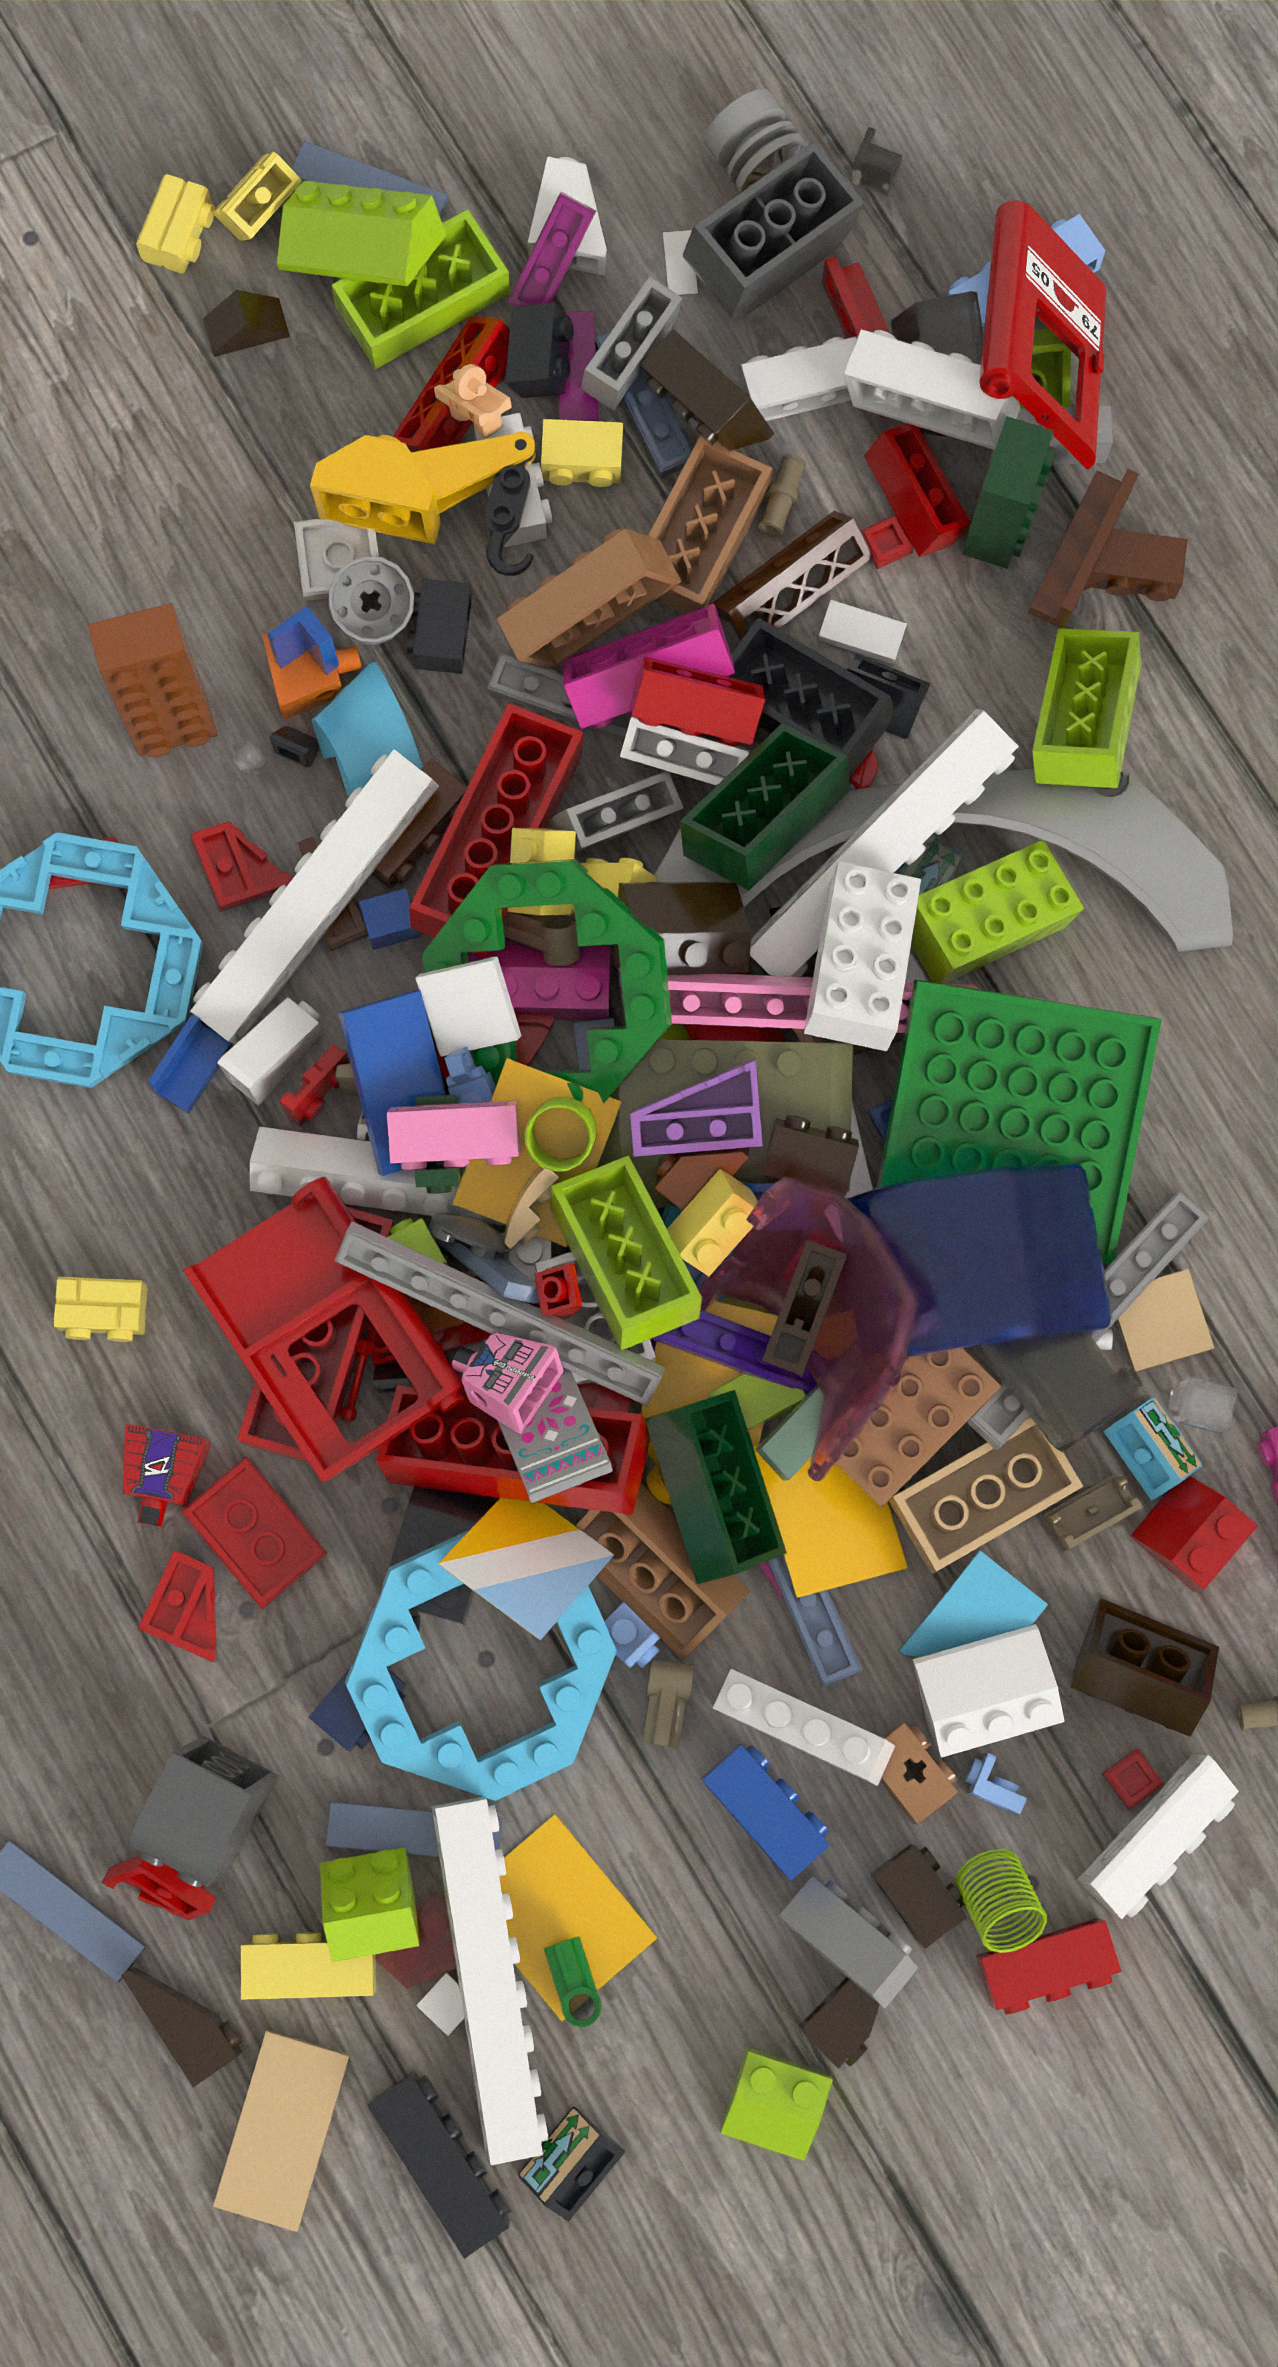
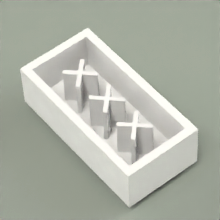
(924, 388)
(862, 956)

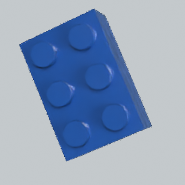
(767, 1810)

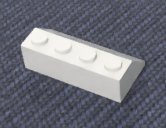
(1159, 1835)

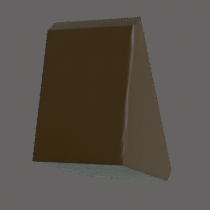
(245, 322)

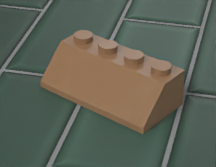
(655, 1574)

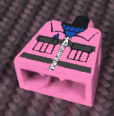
(509, 1377)

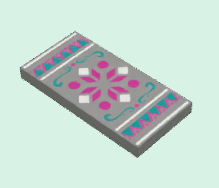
(558, 1443)

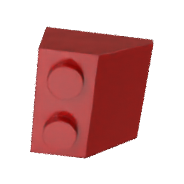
(1193, 1532)

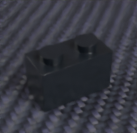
(538, 350)
(441, 626)

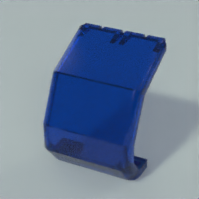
(994, 1253)

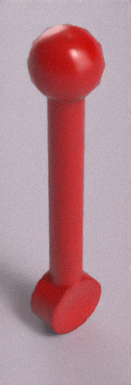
(365, 1348)

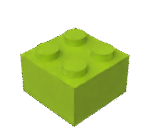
(368, 1904)

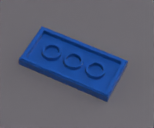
(390, 1062)

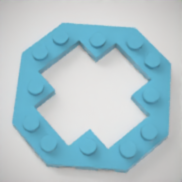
(147, 909)
(447, 1753)

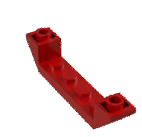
(557, 1297)

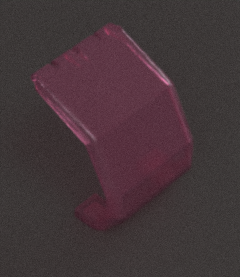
(868, 1317)

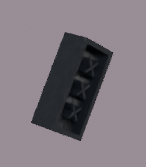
(812, 693)

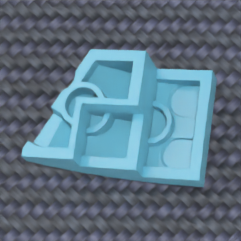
(363, 726)
(975, 1607)

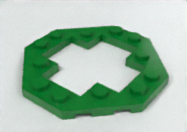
(599, 921)

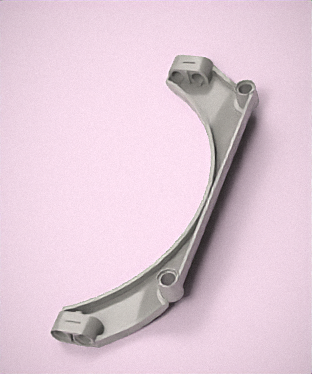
(1121, 835)

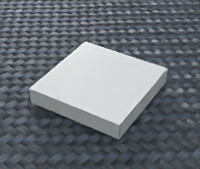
(326, 548)
(468, 1006)

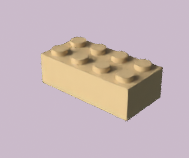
(983, 1495)

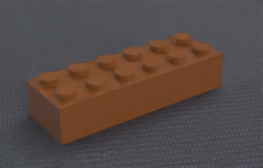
(153, 680)

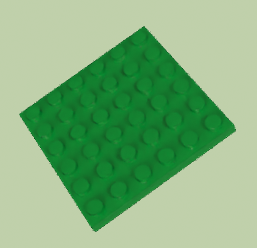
(1018, 1085)

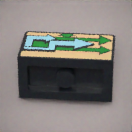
(571, 2164)

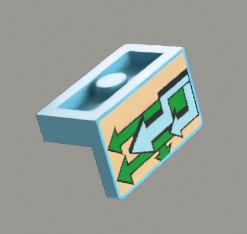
(1153, 1448)

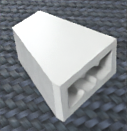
(571, 178)
(271, 1049)

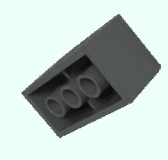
(773, 231)
(201, 1811)

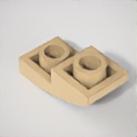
(523, 1216)

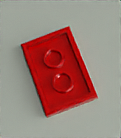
(254, 1532)

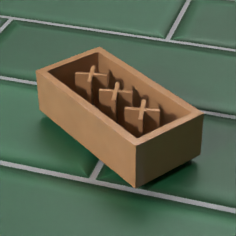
(708, 520)
(588, 598)
(917, 1419)

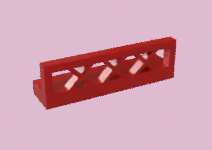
(852, 299)
(434, 420)

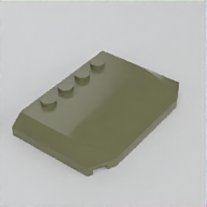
(792, 1080)

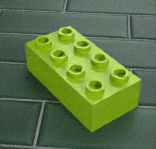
(450, 287)
(1087, 708)
(992, 912)
(625, 1252)

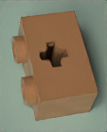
(936, 1781)

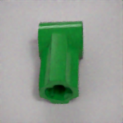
(572, 1977)

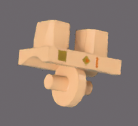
(474, 399)

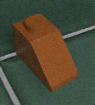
(686, 1173)

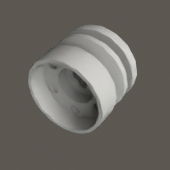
(752, 138)
(369, 576)

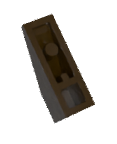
(804, 1307)
(842, 2023)
(189, 2030)

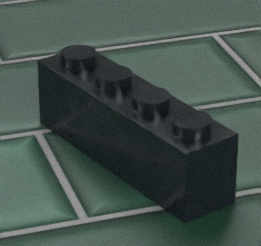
(440, 2164)

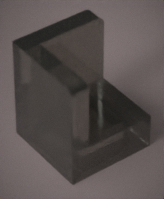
(875, 165)

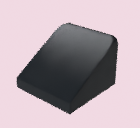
(295, 745)
(388, 1377)

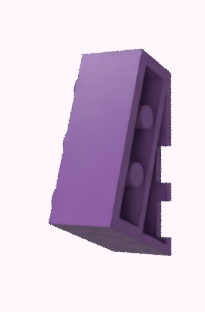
(702, 1116)

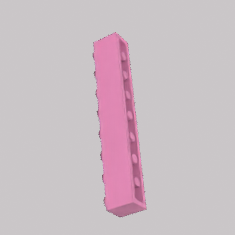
(751, 1000)

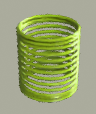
(539, 1155)
(1005, 1909)

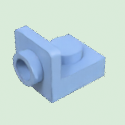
(631, 1637)
(999, 1793)

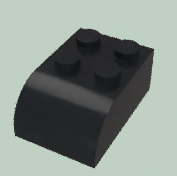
(430, 1520)

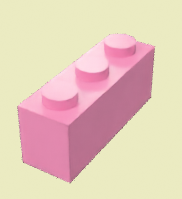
(454, 1134)

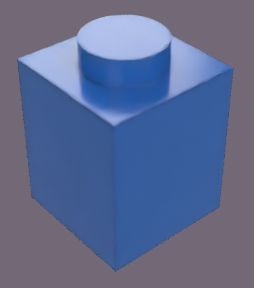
(388, 918)

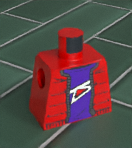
(161, 1469)

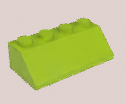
(358, 232)

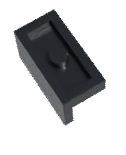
(905, 691)

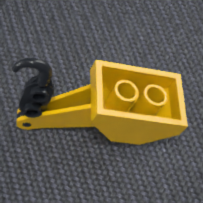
(402, 492)

